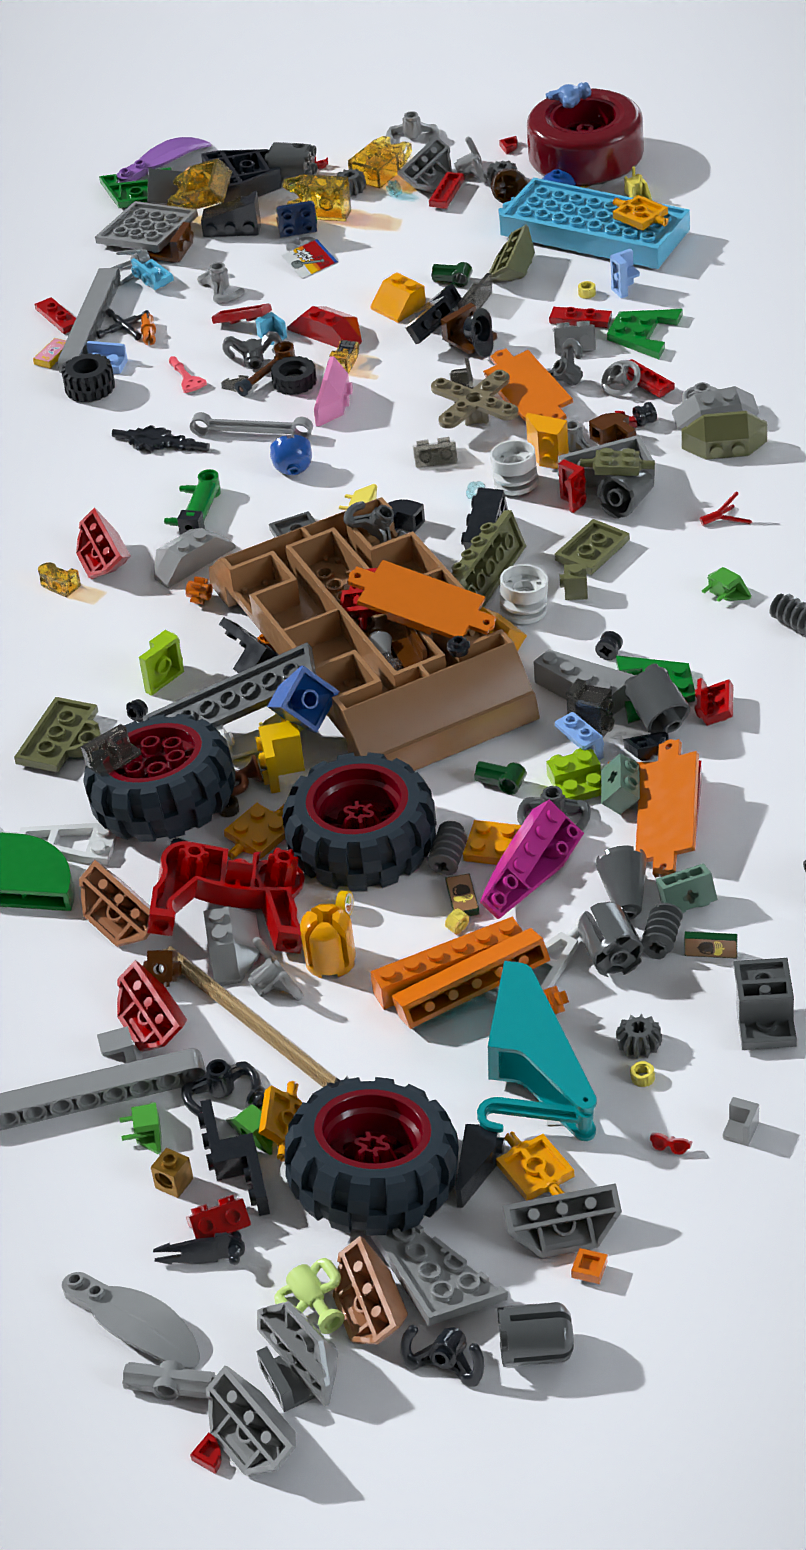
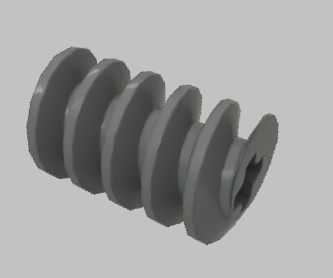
(789, 611)
(447, 848)
(661, 930)

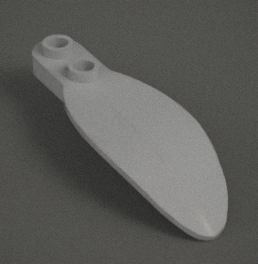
(135, 1318)

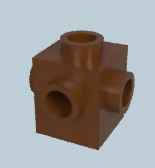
(170, 963)

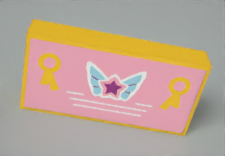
(49, 354)

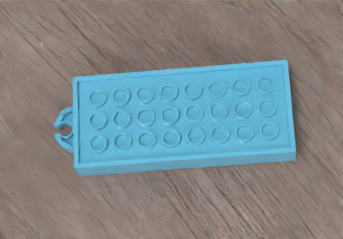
(584, 223)

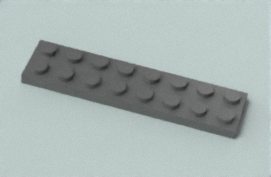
(241, 692)

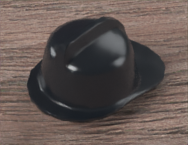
(478, 332)

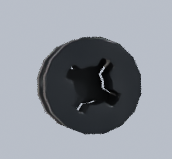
(645, 414)
(609, 645)

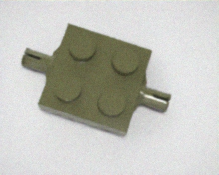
(617, 462)

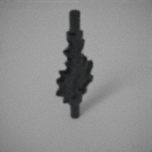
(156, 438)

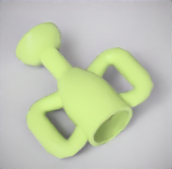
(307, 1288)

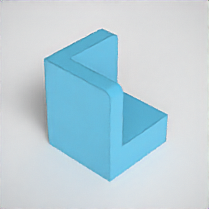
(269, 323)

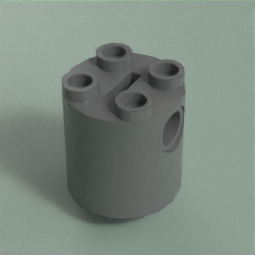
(292, 158)
(657, 700)

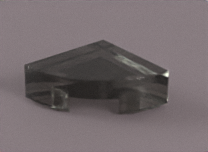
(230, 384)

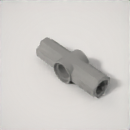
(167, 1380)

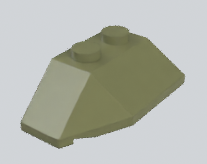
(514, 257)
(724, 435)

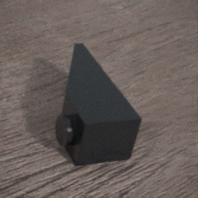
(476, 1160)

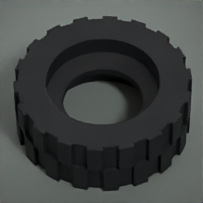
(290, 366)

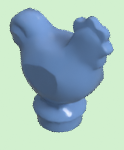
(570, 94)

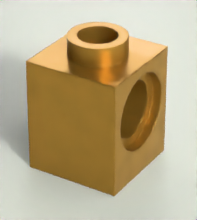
(172, 1172)

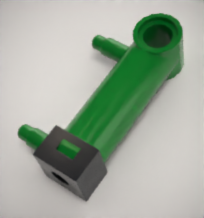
(200, 502)

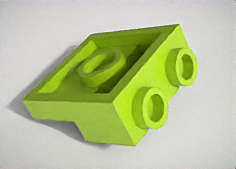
(161, 662)
(576, 774)

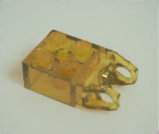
(380, 160)
(201, 185)
(328, 193)

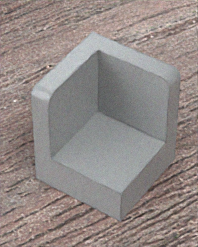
(117, 1041)
(742, 1121)

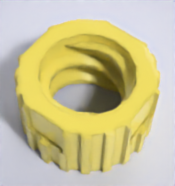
(586, 289)
(457, 921)
(642, 1067)

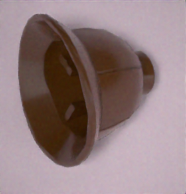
(507, 184)

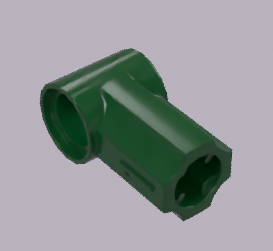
(455, 274)
(506, 778)

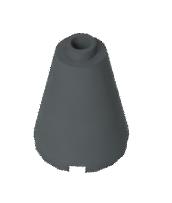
(624, 493)
(624, 877)

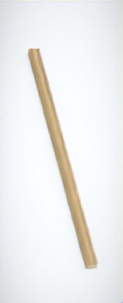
(254, 1022)

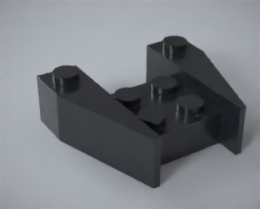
(248, 172)

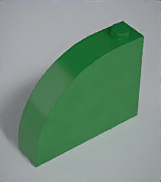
(34, 874)

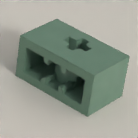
(620, 784)
(688, 888)

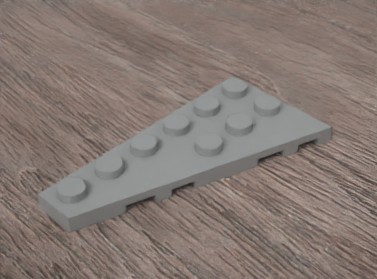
(436, 1275)

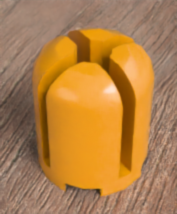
(328, 940)

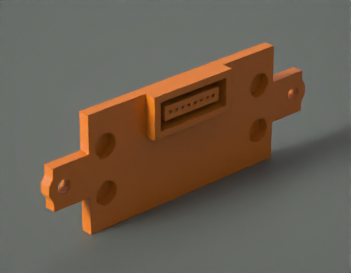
(530, 385)
(421, 601)
(668, 807)

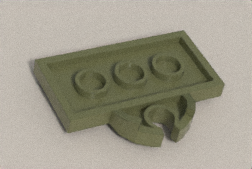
(59, 735)

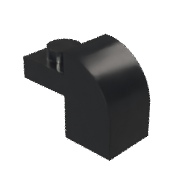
(407, 514)

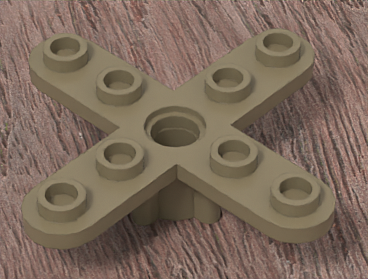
(476, 403)

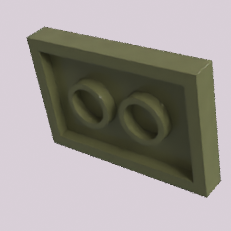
(592, 546)

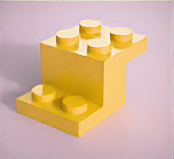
(280, 752)

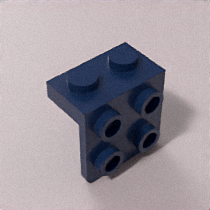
(296, 219)

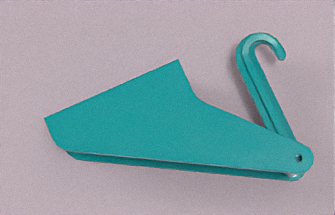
(533, 1051)

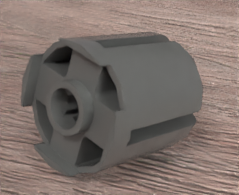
(610, 939)
(535, 1334)

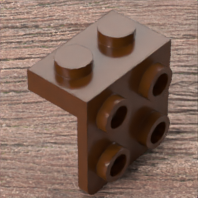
(177, 247)
(453, 328)

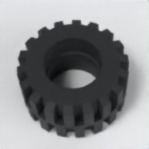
(88, 377)

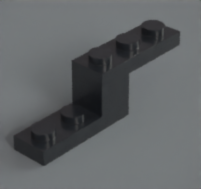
(430, 315)
(255, 649)
(233, 1157)

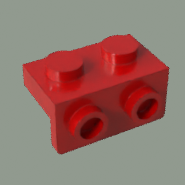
(572, 484)
(714, 702)
(225, 1217)

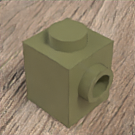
(574, 581)

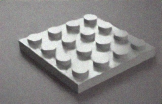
(145, 226)

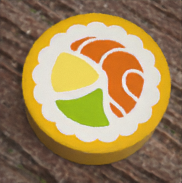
(345, 901)

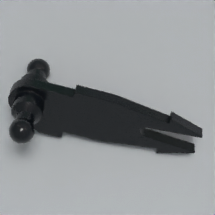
(205, 1250)

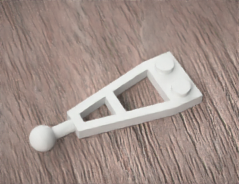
(99, 846)
(555, 967)

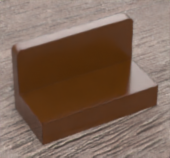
(409, 649)

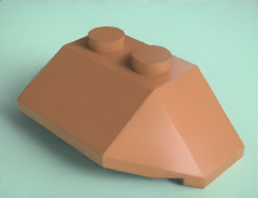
(113, 906)
(367, 1295)

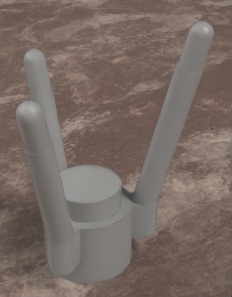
(139, 254)

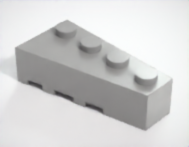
(594, 480)
(559, 672)

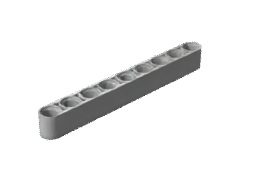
(91, 314)
(99, 1088)

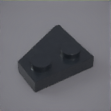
(645, 746)

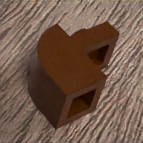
(610, 428)

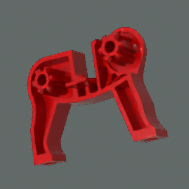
(200, 872)

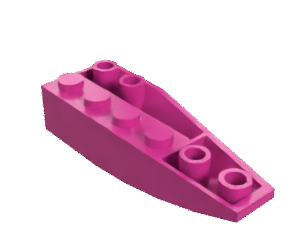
(531, 858)

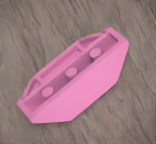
(333, 393)

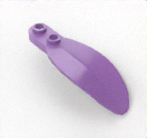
(159, 156)

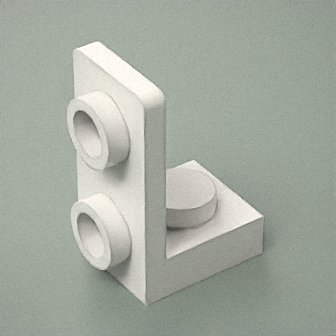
(240, 745)

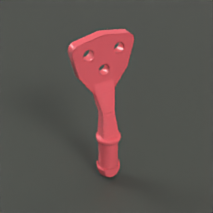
(189, 382)

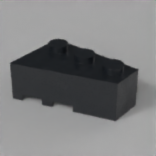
(233, 218)
(486, 507)

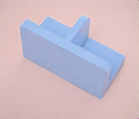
(622, 272)

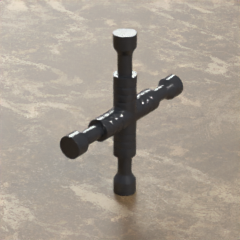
(121, 323)

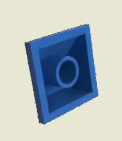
(303, 699)

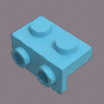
(151, 273)

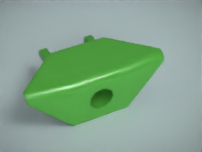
(727, 585)
(249, 1122)
(146, 1127)

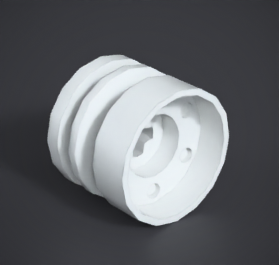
(514, 467)
(523, 593)

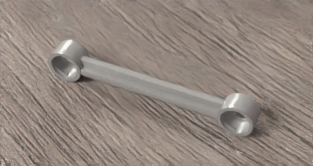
(249, 426)

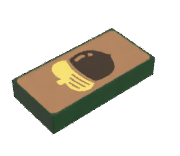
(462, 894)
(710, 944)

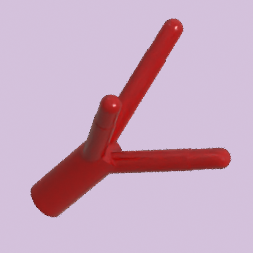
(722, 510)

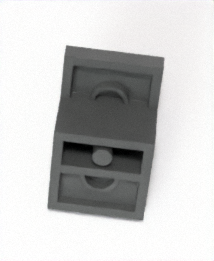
(765, 1003)

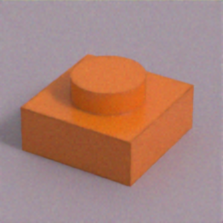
(589, 1266)

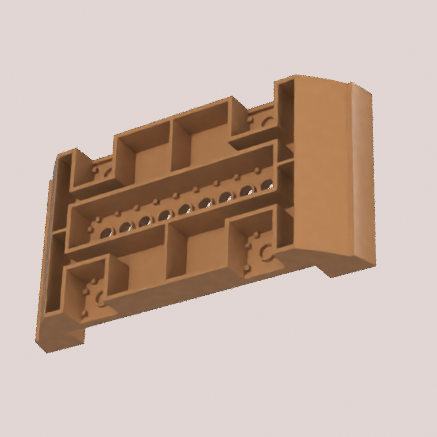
(403, 713)

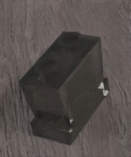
(592, 705)

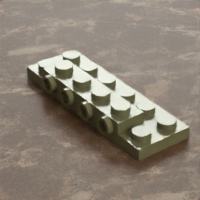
(489, 555)

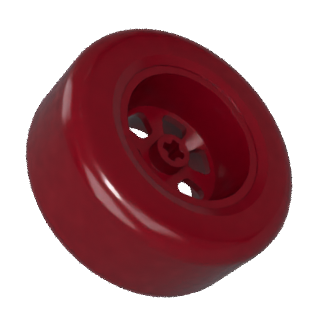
(590, 141)

